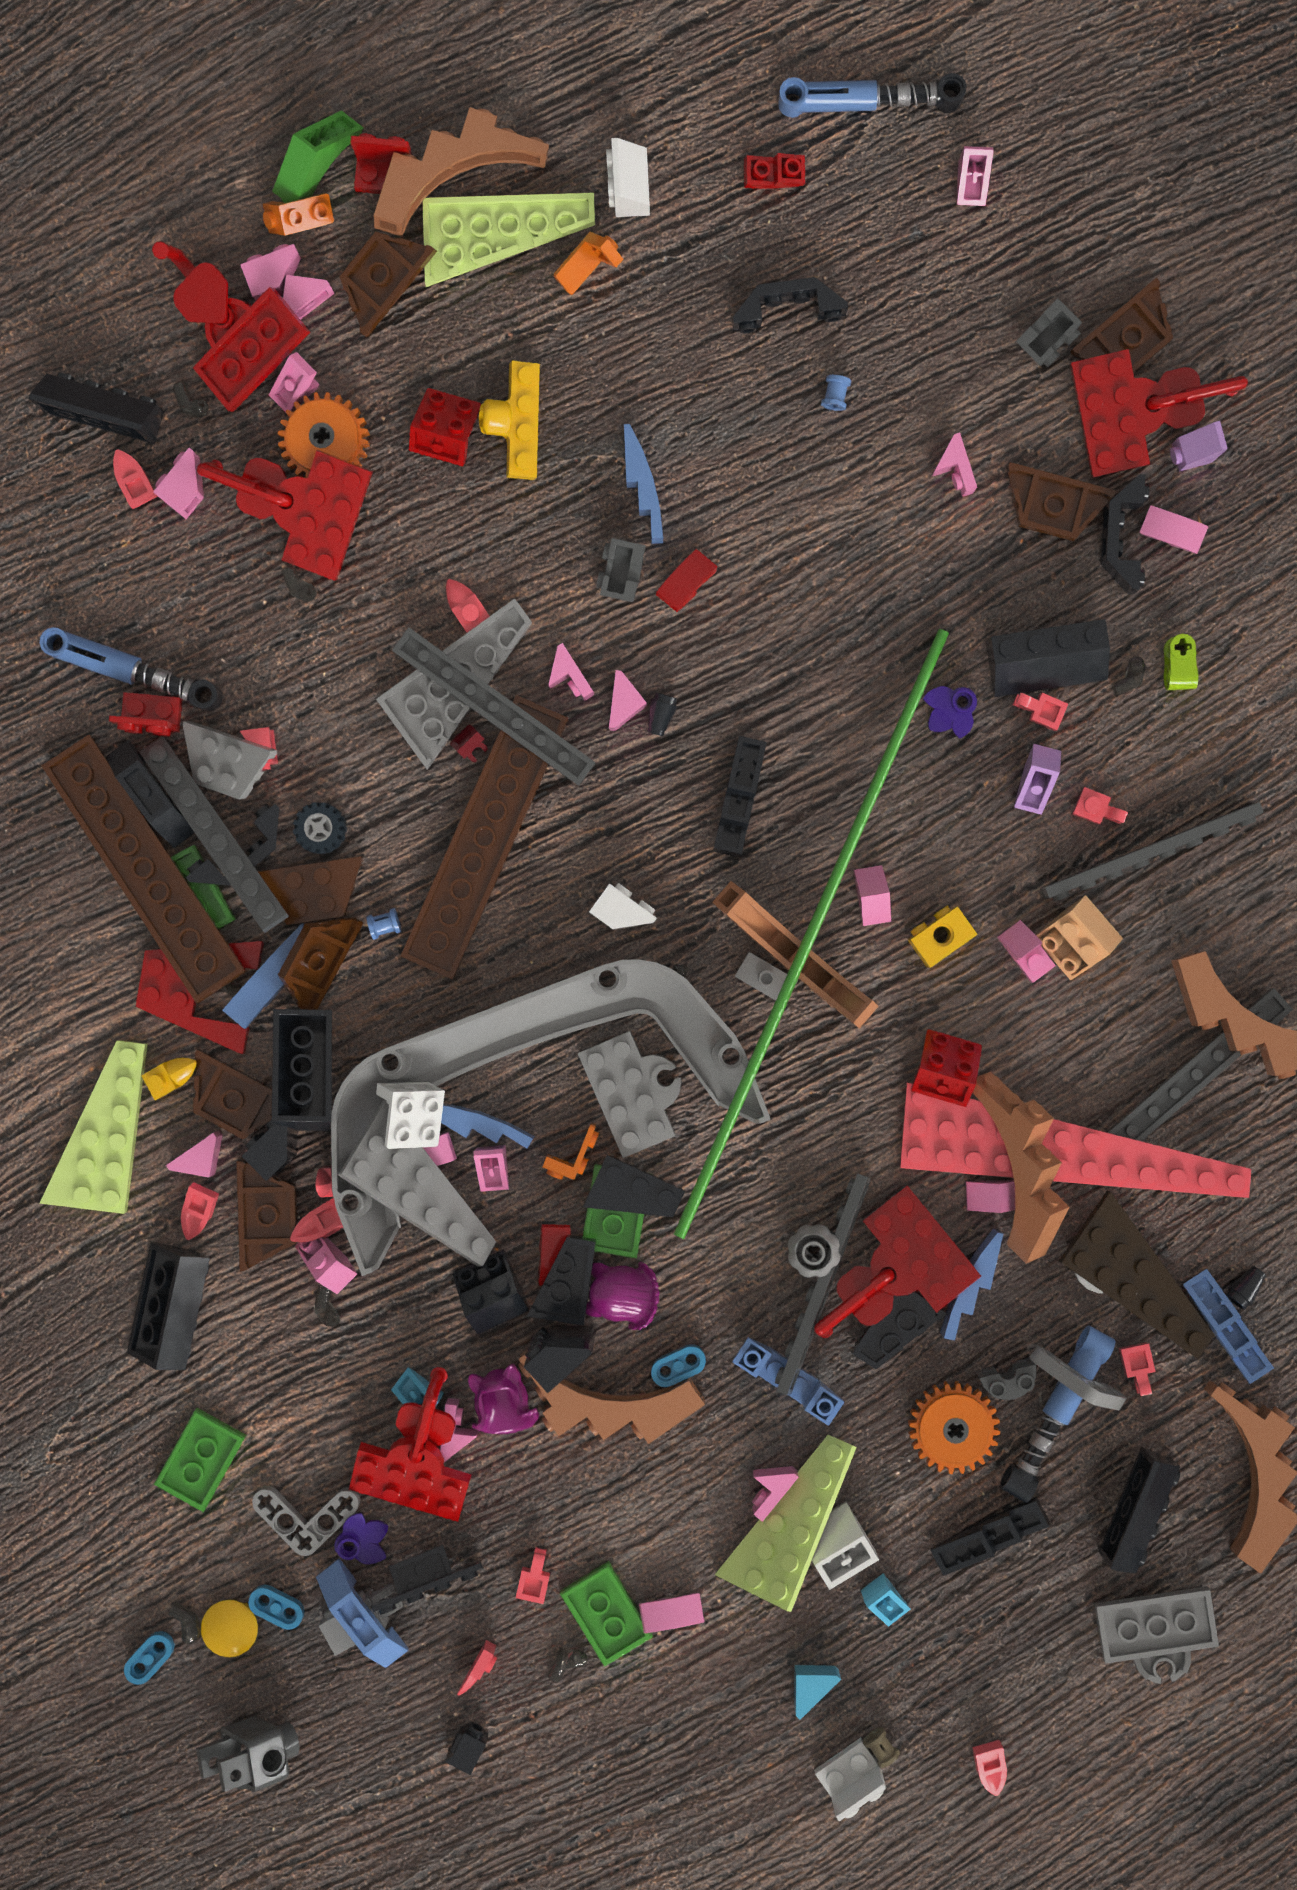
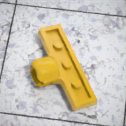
(516, 419)

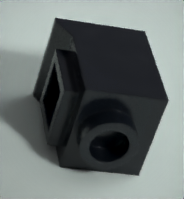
(467, 1747)

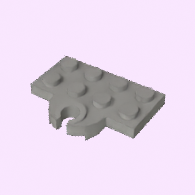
(631, 1092)
(1157, 1630)

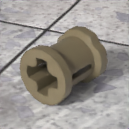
(888, 1754)

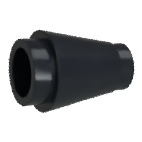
(661, 712)
(1245, 1289)

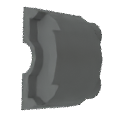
(1050, 333)
(622, 569)
(1010, 1384)

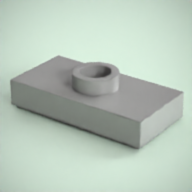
(761, 975)

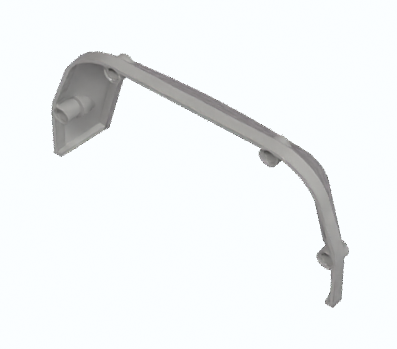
(513, 1026)

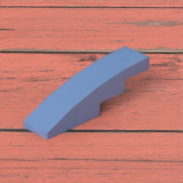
(640, 476)
(261, 987)
(464, 1120)
(985, 1262)
(1228, 1326)

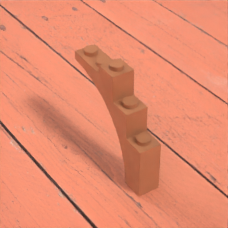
(445, 156)
(783, 947)
(1210, 1001)
(1034, 1166)
(651, 1412)
(1269, 1514)

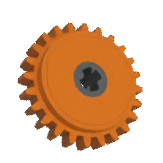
(314, 420)
(940, 1442)

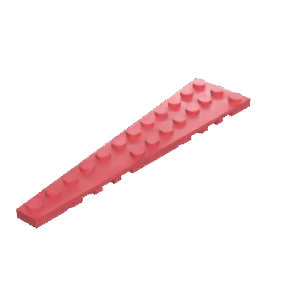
(968, 1142)

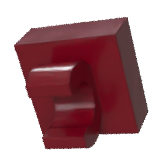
(467, 741)

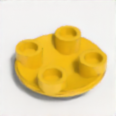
(229, 1628)

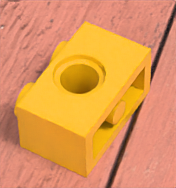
(958, 932)

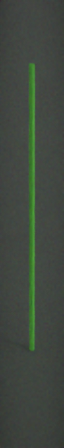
(810, 935)

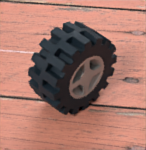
(311, 822)

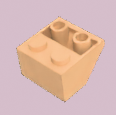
(1079, 938)

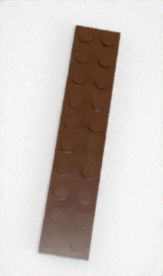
(479, 849)
(144, 869)

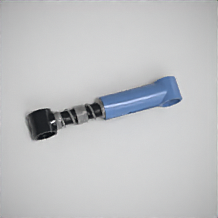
(867, 95)
(127, 668)
(1091, 1352)

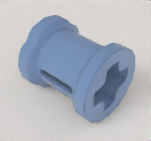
(836, 392)
(384, 924)

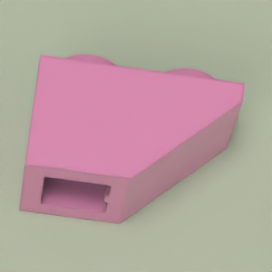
(270, 269)
(182, 485)
(326, 1263)

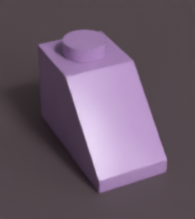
(1199, 447)
(1038, 779)

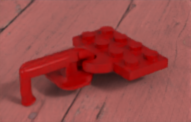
(249, 341)
(1124, 409)
(321, 510)
(917, 1252)
(414, 1467)

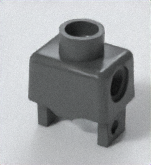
(258, 1766)

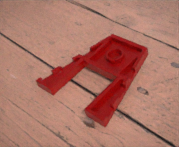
(167, 997)

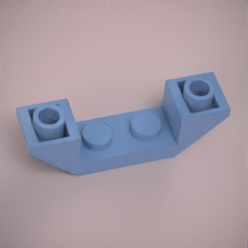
(808, 1390)
(356, 1618)

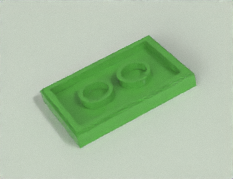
(207, 893)
(614, 1230)
(200, 1459)
(605, 1613)

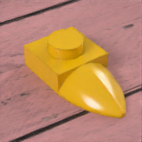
(169, 1076)

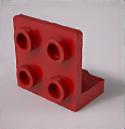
(374, 160)
(443, 426)
(149, 712)
(947, 1068)

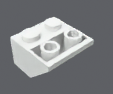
(628, 179)
(619, 911)
(843, 1547)

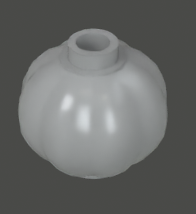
(803, 1259)

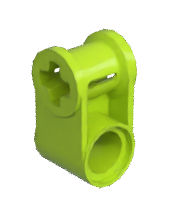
(1180, 668)

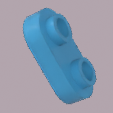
(679, 1366)
(275, 1609)
(150, 1656)

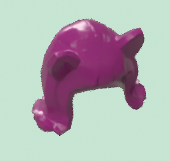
(624, 1294)
(501, 1402)

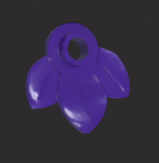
(948, 713)
(365, 1539)

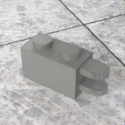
(334, 1632)

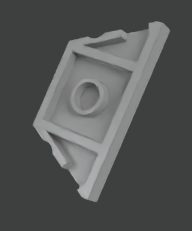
(224, 760)

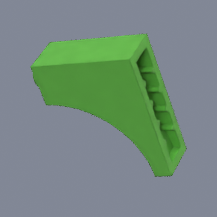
(311, 155)

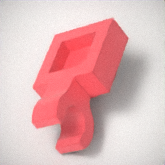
(1045, 710)
(1094, 807)
(1137, 1363)
(533, 1580)

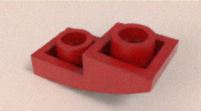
(774, 172)
(686, 579)
(551, 1242)

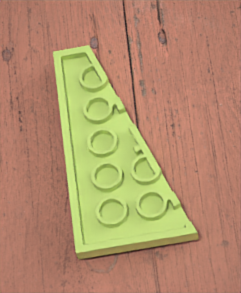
(491, 228)
(101, 1151)
(780, 1549)

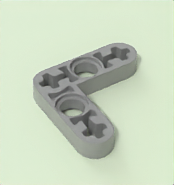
(1091, 1391)
(309, 1528)

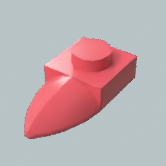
(132, 479)
(465, 605)
(324, 1181)
(197, 1209)
(318, 1223)
(483, 1663)
(991, 1766)

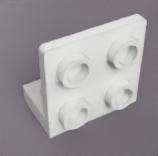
(412, 1114)
(851, 1779)

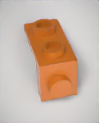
(297, 215)
(585, 259)
(558, 1167)

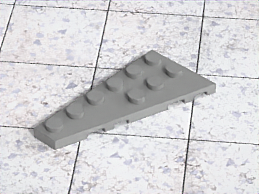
(428, 712)
(415, 1190)

